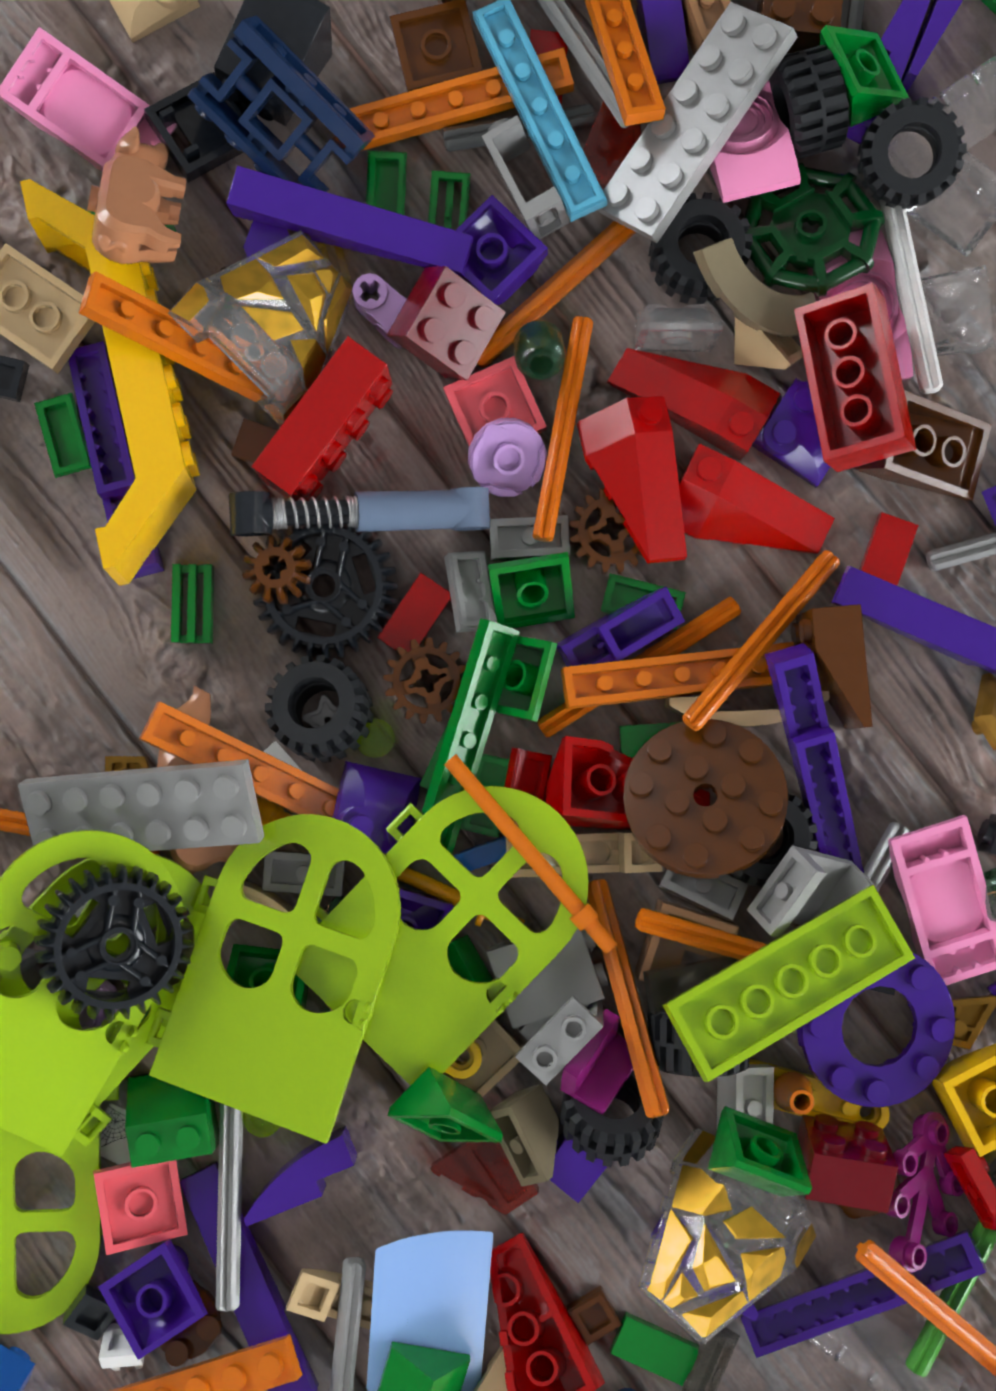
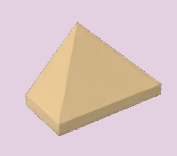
(764, 348)

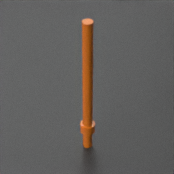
(583, 916)

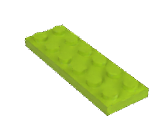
(788, 983)

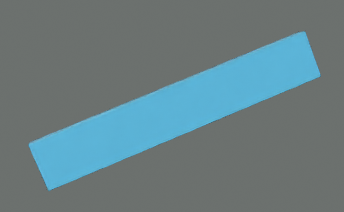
(539, 109)

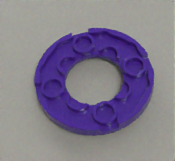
(897, 1077)

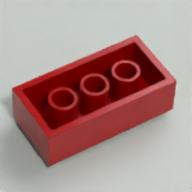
(854, 378)
(325, 422)

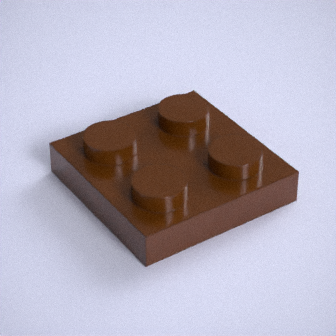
(435, 44)

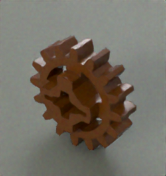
(591, 536)
(420, 662)

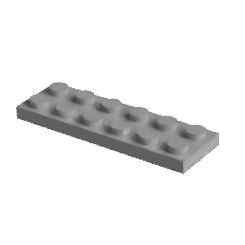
(697, 120)
(150, 805)

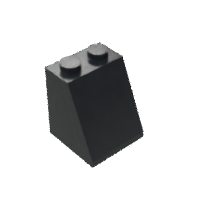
(301, 26)

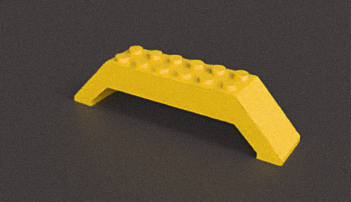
(145, 391)

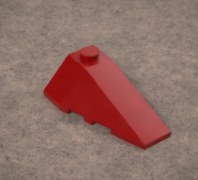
(704, 399)
(637, 463)
(742, 507)
(590, 782)
(536, 1330)

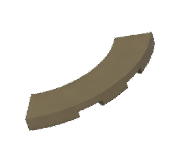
(745, 294)

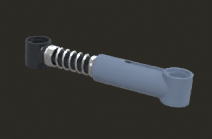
(368, 511)

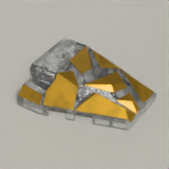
(272, 317)
(719, 1243)

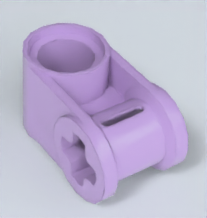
(380, 312)

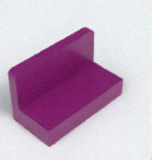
(599, 1067)

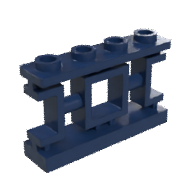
(297, 89)

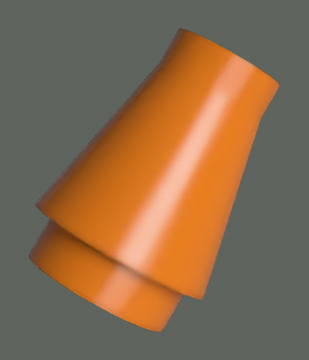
(788, 1087)

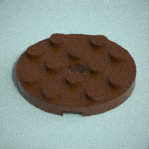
(714, 837)

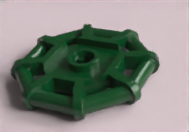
(814, 249)

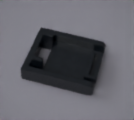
(206, 140)

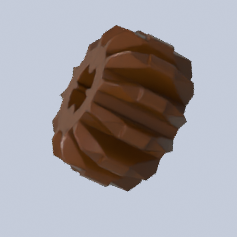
(265, 563)

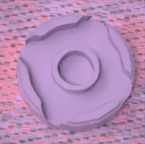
(507, 457)

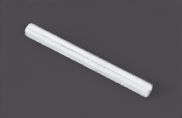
(912, 299)

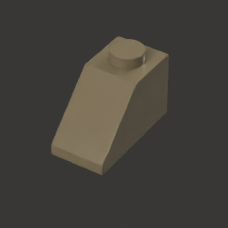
(528, 1133)

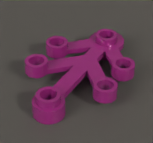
(929, 1140)

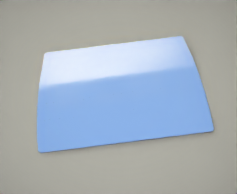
(431, 1296)

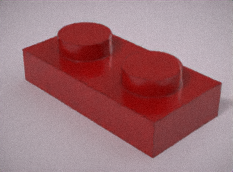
(974, 1179)

